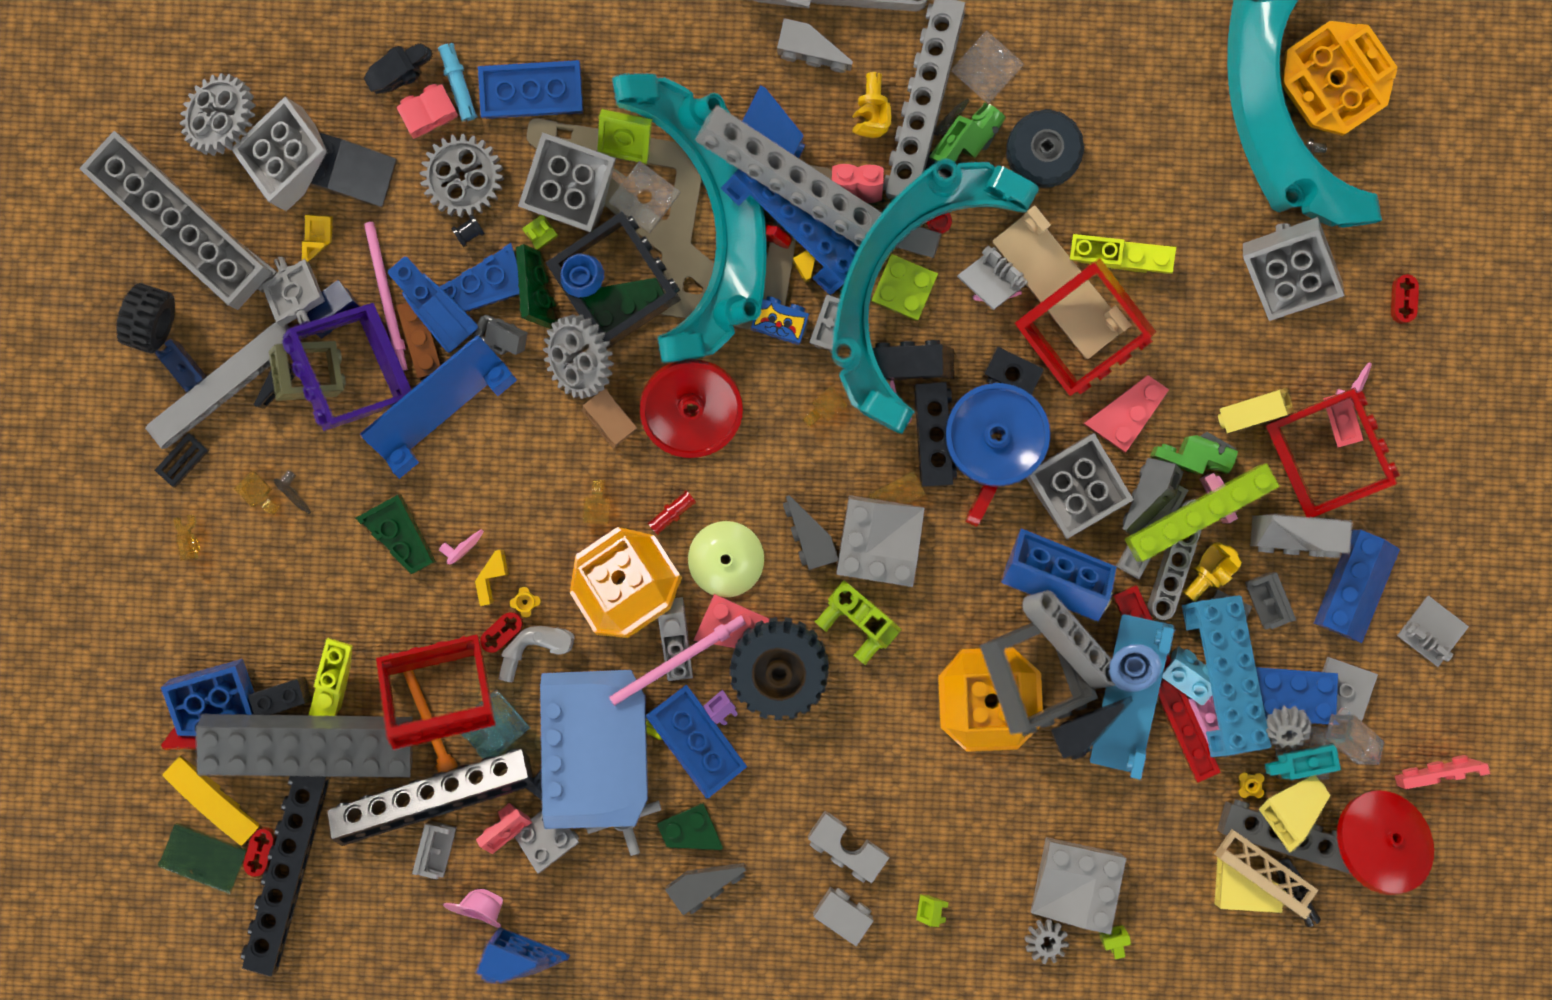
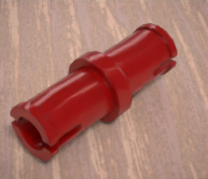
(671, 512)

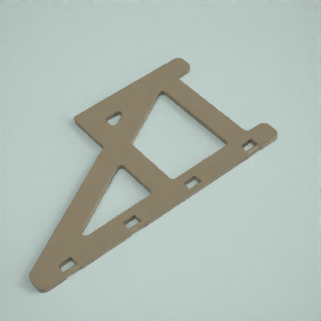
(674, 235)

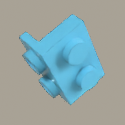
(1188, 675)

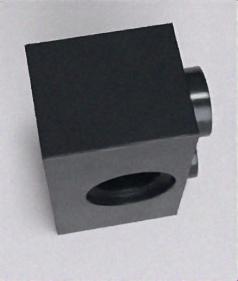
(1002, 360)
(280, 697)

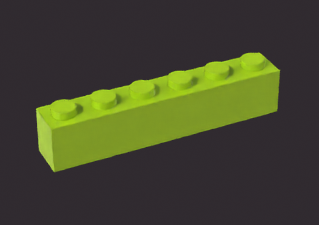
(1201, 512)

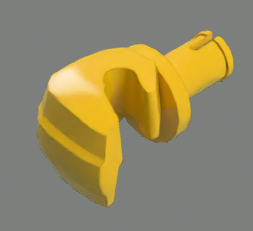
(873, 108)
(1214, 569)

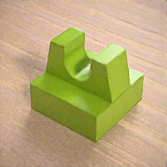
(540, 232)
(930, 910)
(1116, 941)

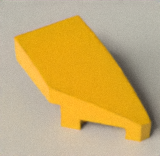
(317, 235)

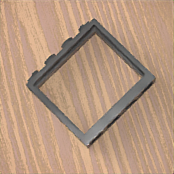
(1008, 692)

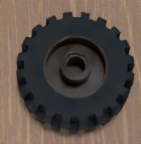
(779, 668)

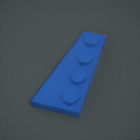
(487, 282)

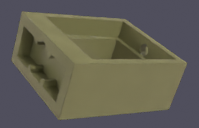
(281, 374)

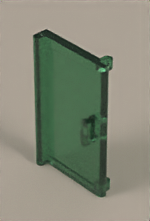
(211, 859)

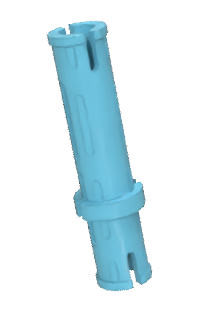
(454, 72)

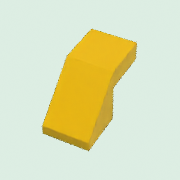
(804, 264)
(495, 567)

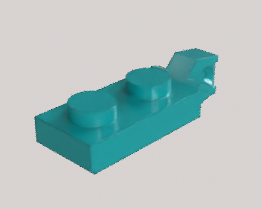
(1305, 762)

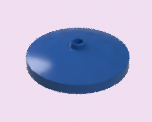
(1003, 411)

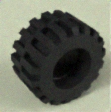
(145, 318)

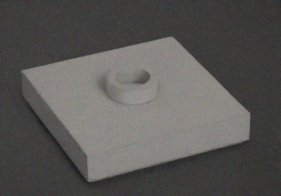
(1353, 688)

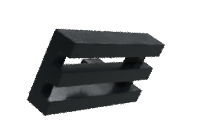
(197, 444)

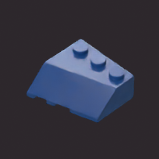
(208, 691)
(516, 956)

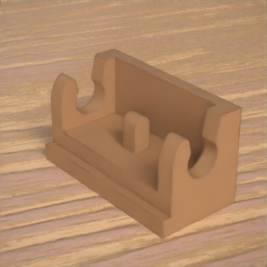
(608, 418)

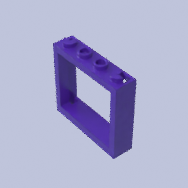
(381, 347)

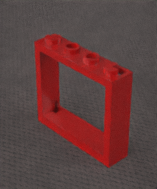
(1051, 358)
(1293, 471)
(443, 725)

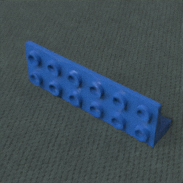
(821, 241)
(434, 402)

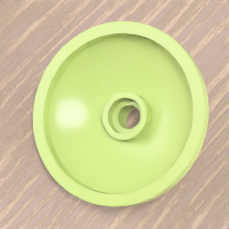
(745, 556)

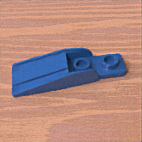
(433, 305)

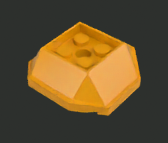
(1355, 59)
(642, 596)
(962, 697)

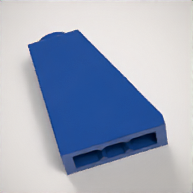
(773, 123)

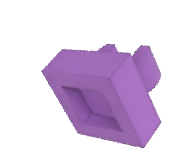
(720, 707)

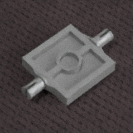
(292, 292)

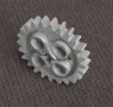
(217, 114)
(452, 155)
(589, 368)

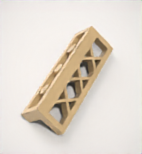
(1266, 884)

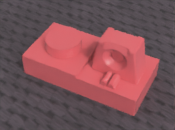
(1344, 423)
(499, 834)

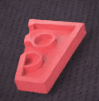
(1128, 414)
(1431, 775)

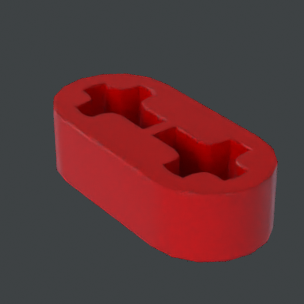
(1410, 299)
(980, 505)
(505, 636)
(254, 849)

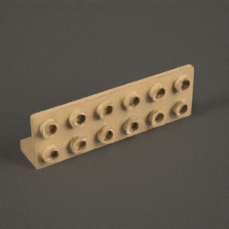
(1047, 267)

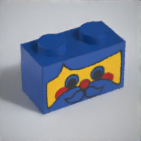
(781, 321)

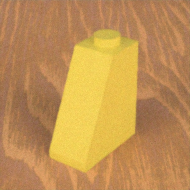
(1256, 410)
(1295, 810)
(1240, 893)

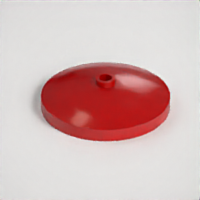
(696, 428)
(1385, 842)

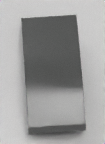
(921, 242)

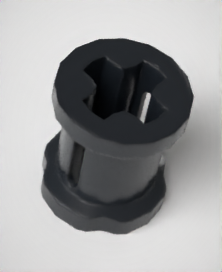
(468, 231)

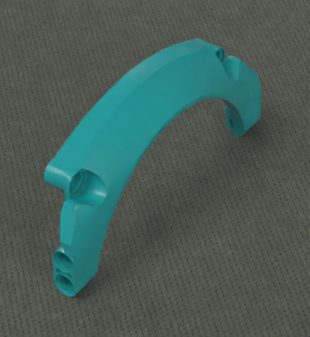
(1269, 139)
(921, 201)
(740, 255)

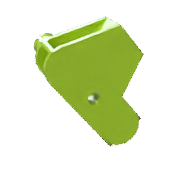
(859, 612)

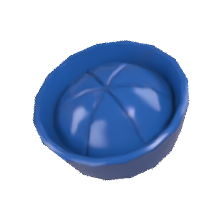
(581, 275)

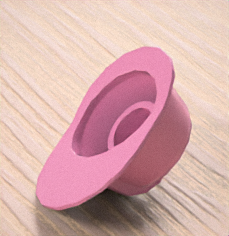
(479, 905)

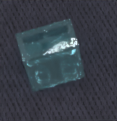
(496, 739)

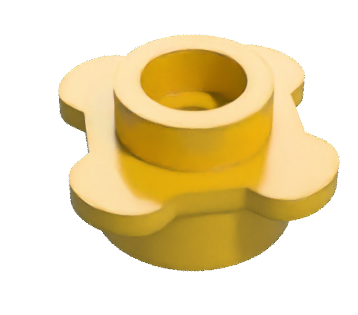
(532, 601)
(1245, 780)

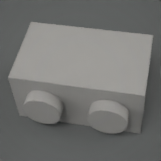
(843, 915)

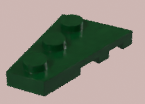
(532, 279)
(621, 301)
(399, 533)

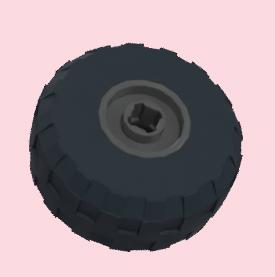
(1045, 148)

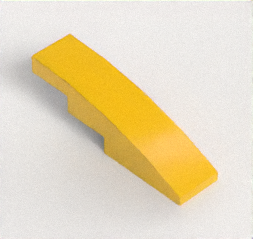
(210, 800)

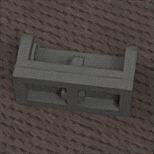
(1270, 600)

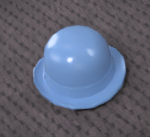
(1134, 668)

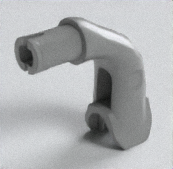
(556, 639)

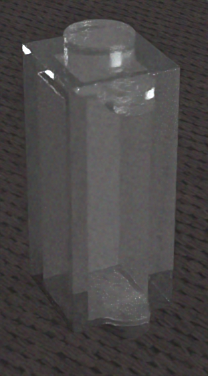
(1354, 738)

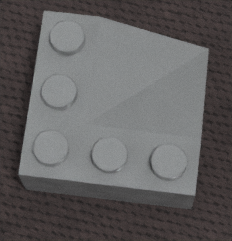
(282, 153)
(568, 182)
(1293, 269)
(1079, 486)
(1294, 534)
(880, 541)
(1078, 885)

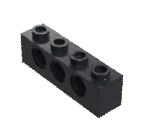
(924, 395)

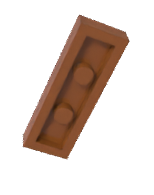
(420, 342)

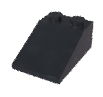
(354, 171)
(1080, 733)

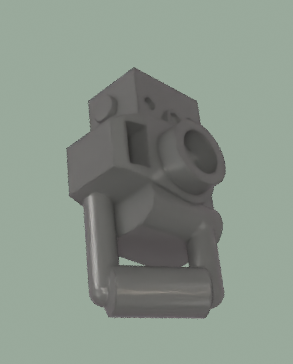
(501, 335)

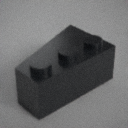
(915, 362)

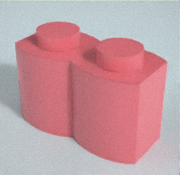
(427, 111)
(862, 181)

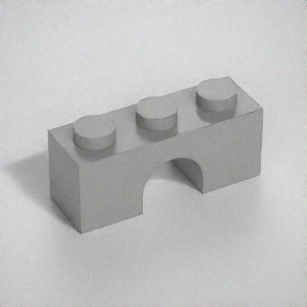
(864, 862)

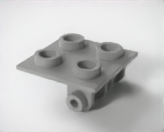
(993, 278)
(1433, 631)
(545, 845)

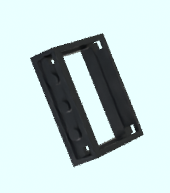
(656, 265)

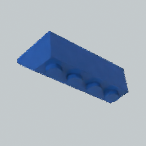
(1073, 577)
(1357, 585)

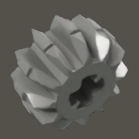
(1288, 726)
(1056, 941)

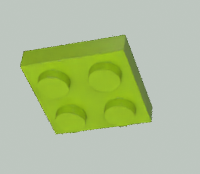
(624, 136)
(904, 287)

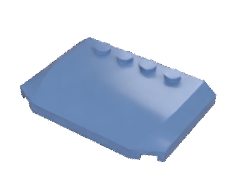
(592, 750)

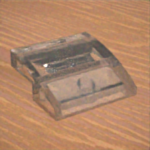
(987, 67)

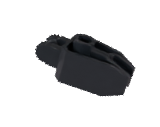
(397, 68)

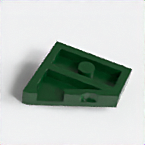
(690, 829)

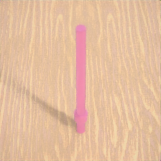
(396, 341)
(720, 633)

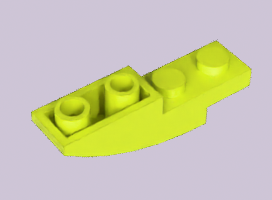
(1122, 254)
(331, 679)

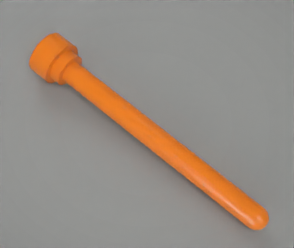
(444, 761)

